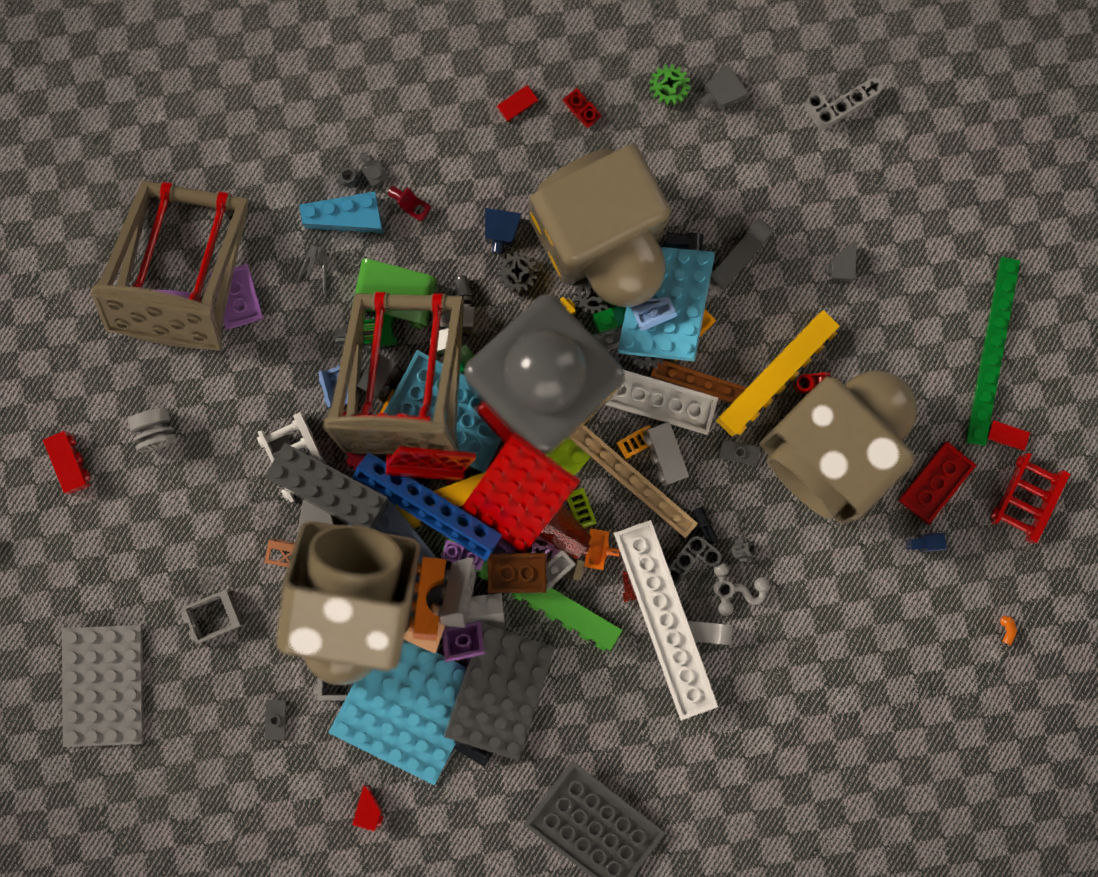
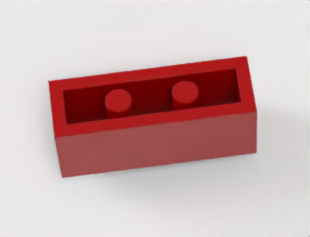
(67, 462)

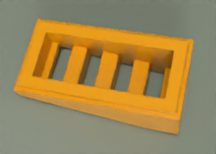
(620, 444)

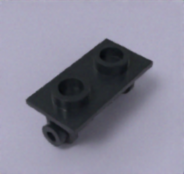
(476, 754)

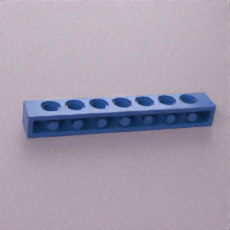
(428, 507)

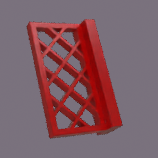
(428, 463)

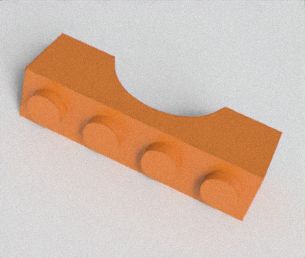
(426, 622)

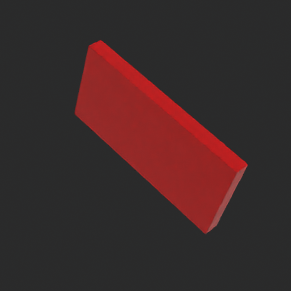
(937, 482)

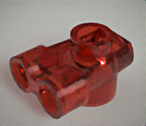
(629, 594)

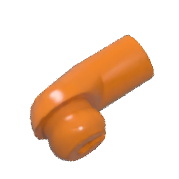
(1011, 629)

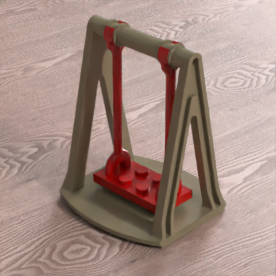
(161, 315)
(385, 433)

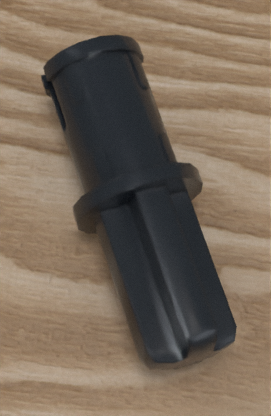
(705, 525)

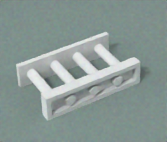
(307, 441)

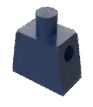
(501, 228)

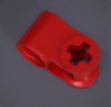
(812, 381)

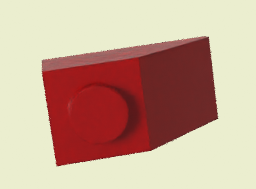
(368, 811)

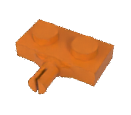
(599, 549)

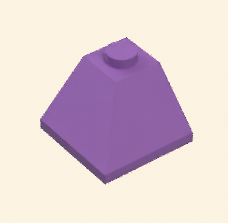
(463, 642)

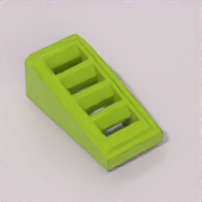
(588, 523)

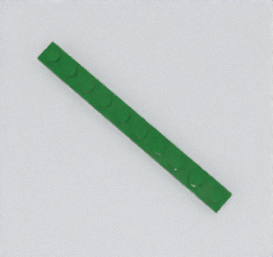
(992, 351)

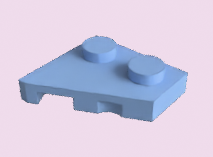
(653, 312)

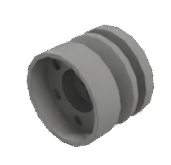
(152, 433)

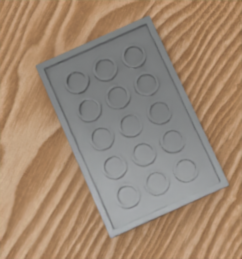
(102, 686)

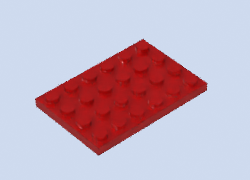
(520, 492)

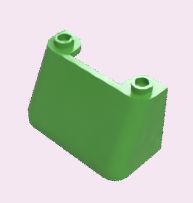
(383, 277)

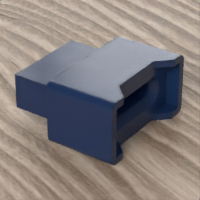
(928, 542)

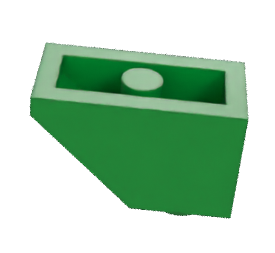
(609, 319)

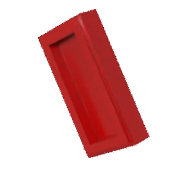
(517, 103)
(1008, 435)

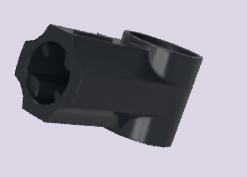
(687, 241)

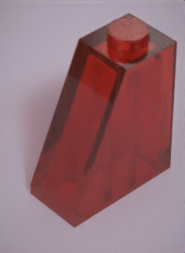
(567, 534)

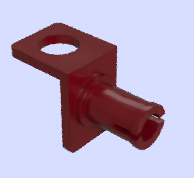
(408, 202)

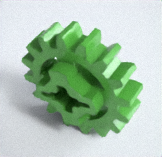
(676, 82)

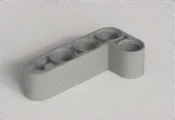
(850, 106)
(711, 632)

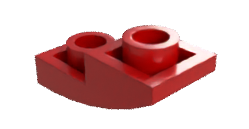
(581, 108)

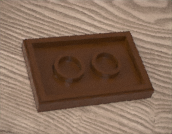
(517, 573)

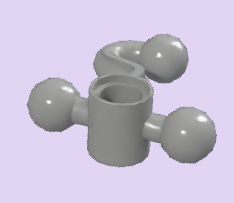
(726, 607)

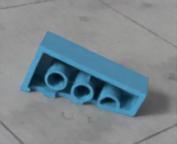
(344, 214)

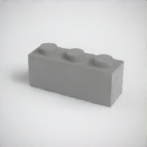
(665, 453)

